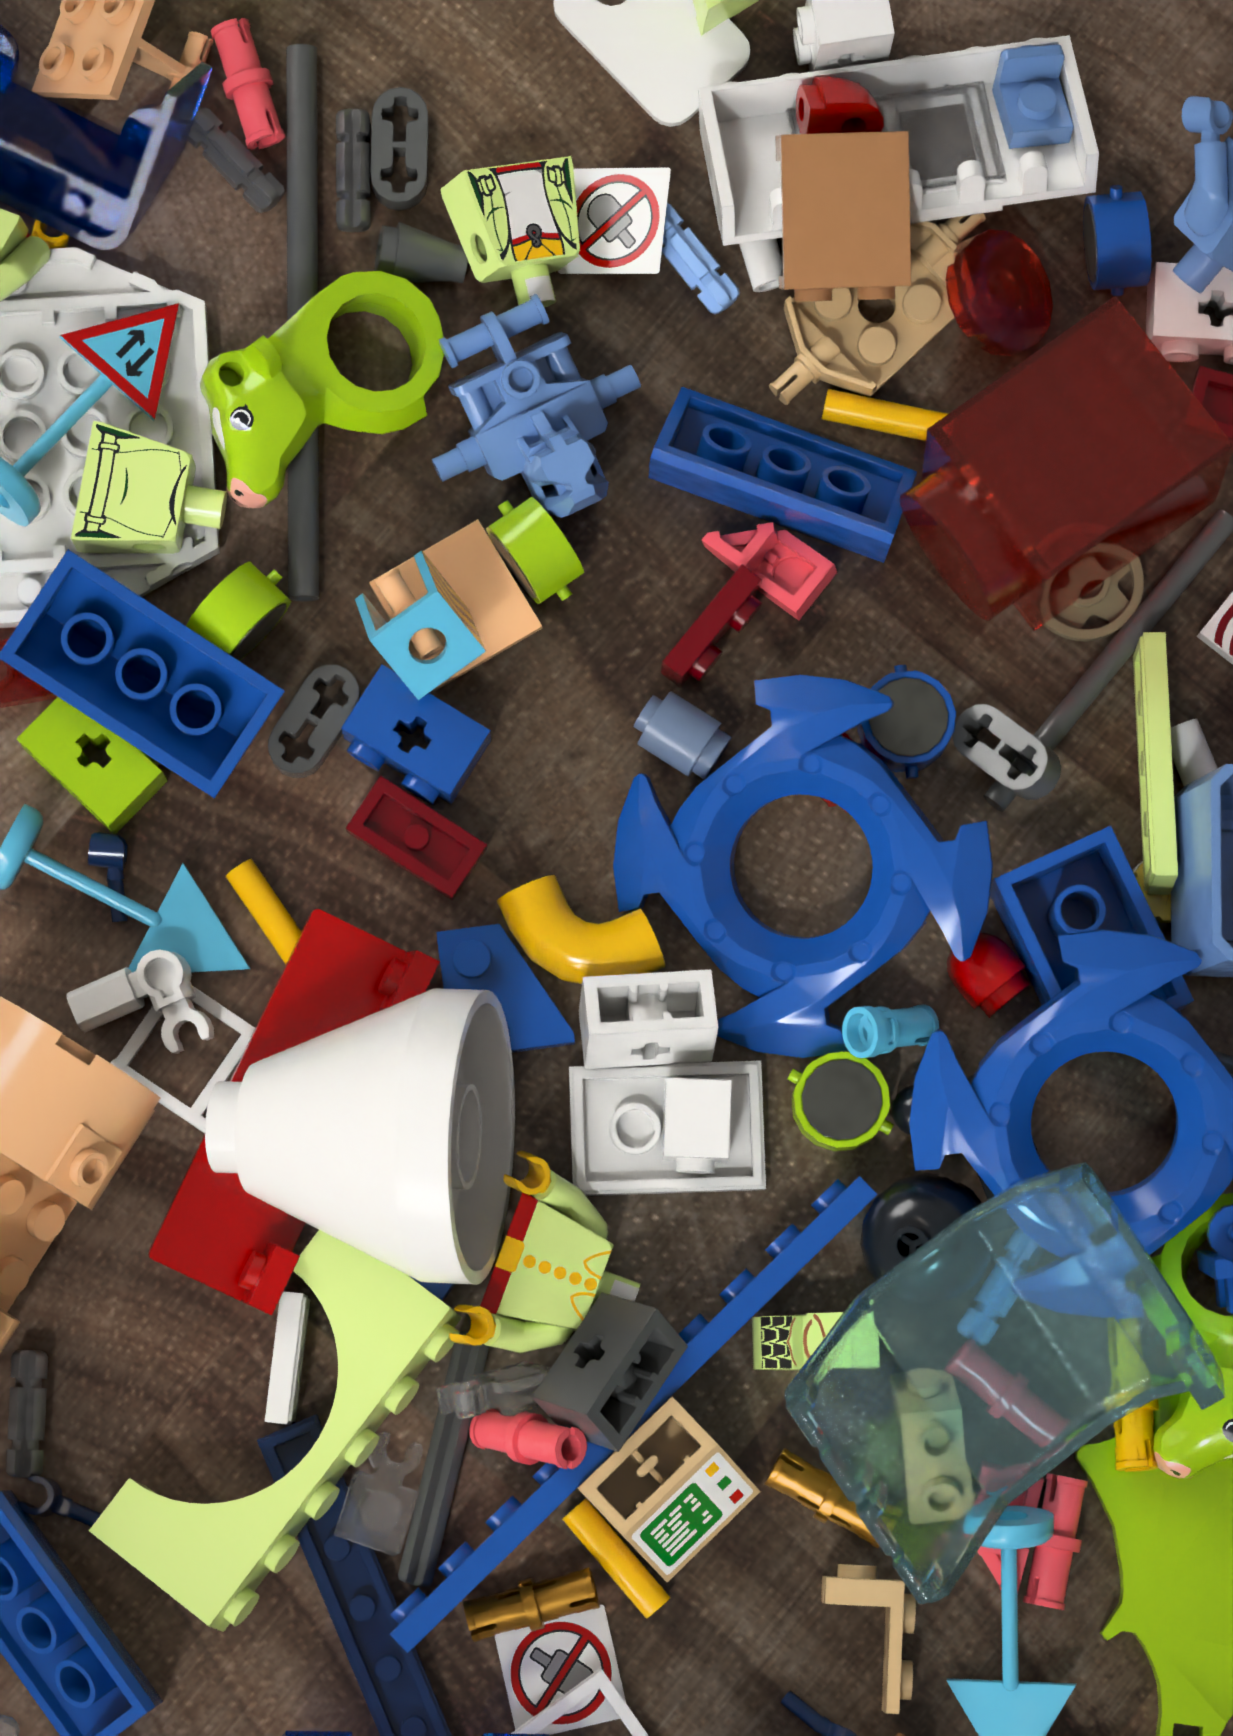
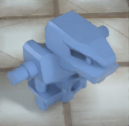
(531, 411)

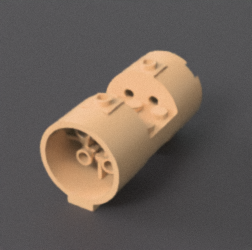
(61, 1140)

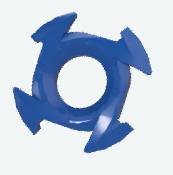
(695, 868)
(1099, 1013)

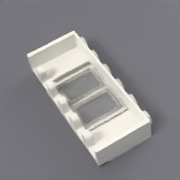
(954, 130)

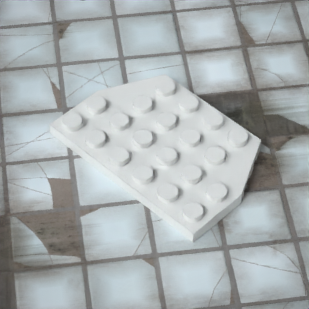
(47, 376)

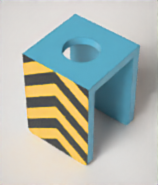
(438, 610)

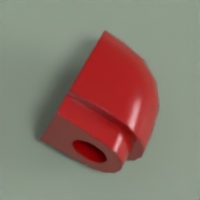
(837, 107)
(989, 975)

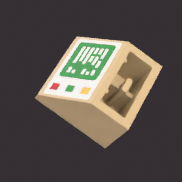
(669, 1489)

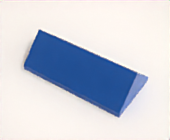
(780, 474)
(141, 674)
(60, 1638)

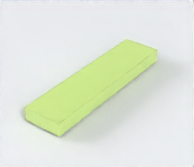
(1155, 764)

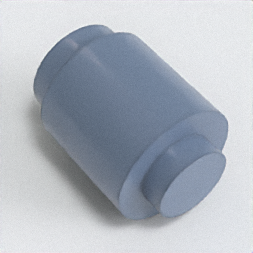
(681, 735)

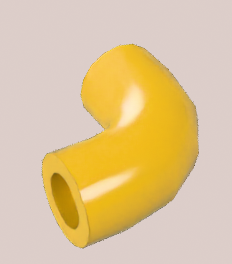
(571, 946)

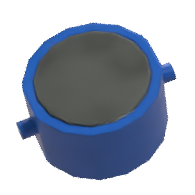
(1117, 240)
(916, 727)

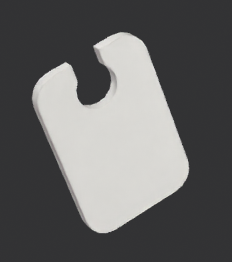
(657, 51)

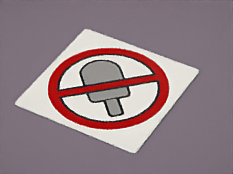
(620, 220)
(552, 1661)

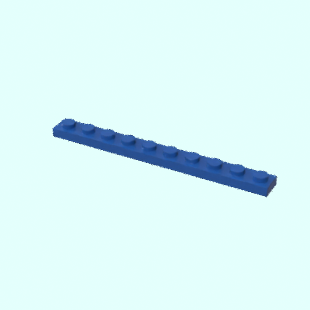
(704, 1338)

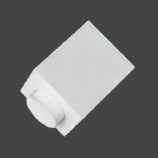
(696, 1123)

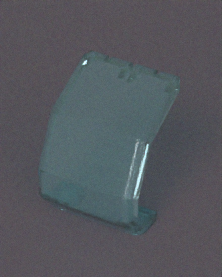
(992, 1367)

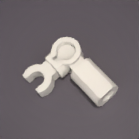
(159, 975)

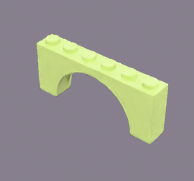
(222, 1551)

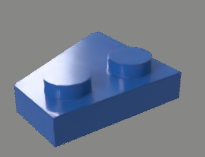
(490, 961)

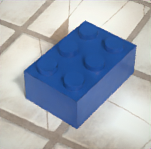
(1074, 892)

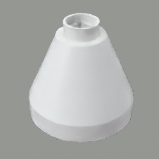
(384, 1133)

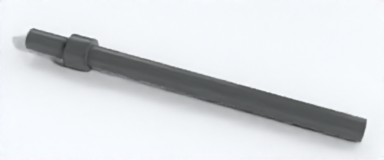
(1122, 646)

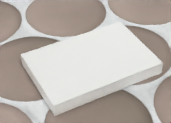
(621, 1121)

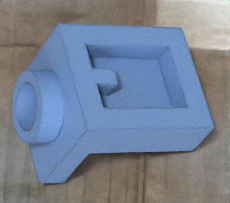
(1032, 97)

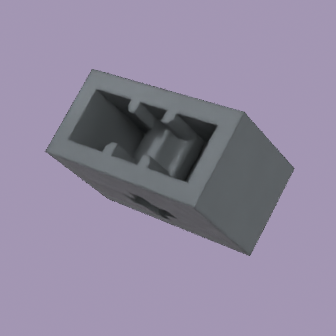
(610, 1370)

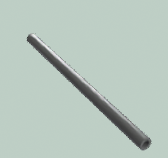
(301, 287)

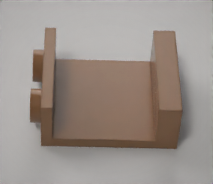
(845, 213)

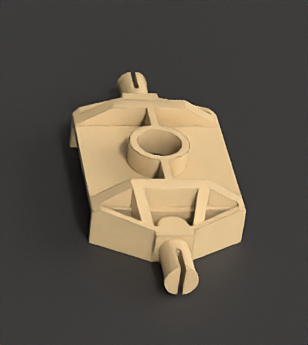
(860, 355)

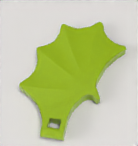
(1173, 1578)

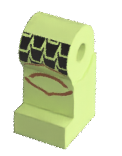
(788, 1340)

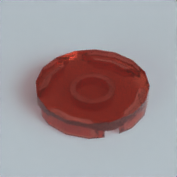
(999, 292)

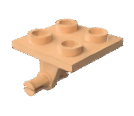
(97, 46)
(479, 579)

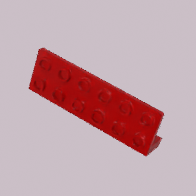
(213, 1224)

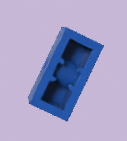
(452, 737)

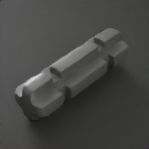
(235, 162)
(353, 170)
(27, 1413)

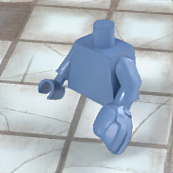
(1208, 208)

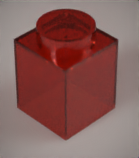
(1064, 470)

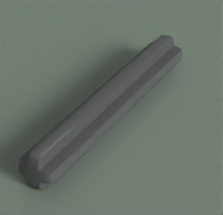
(439, 1475)

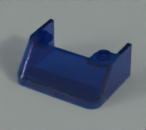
(80, 172)

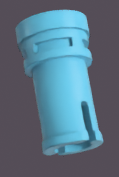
(879, 1030)

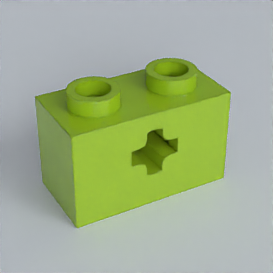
(108, 793)

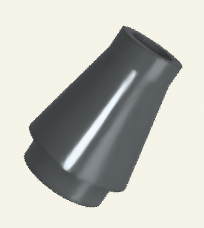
(419, 255)

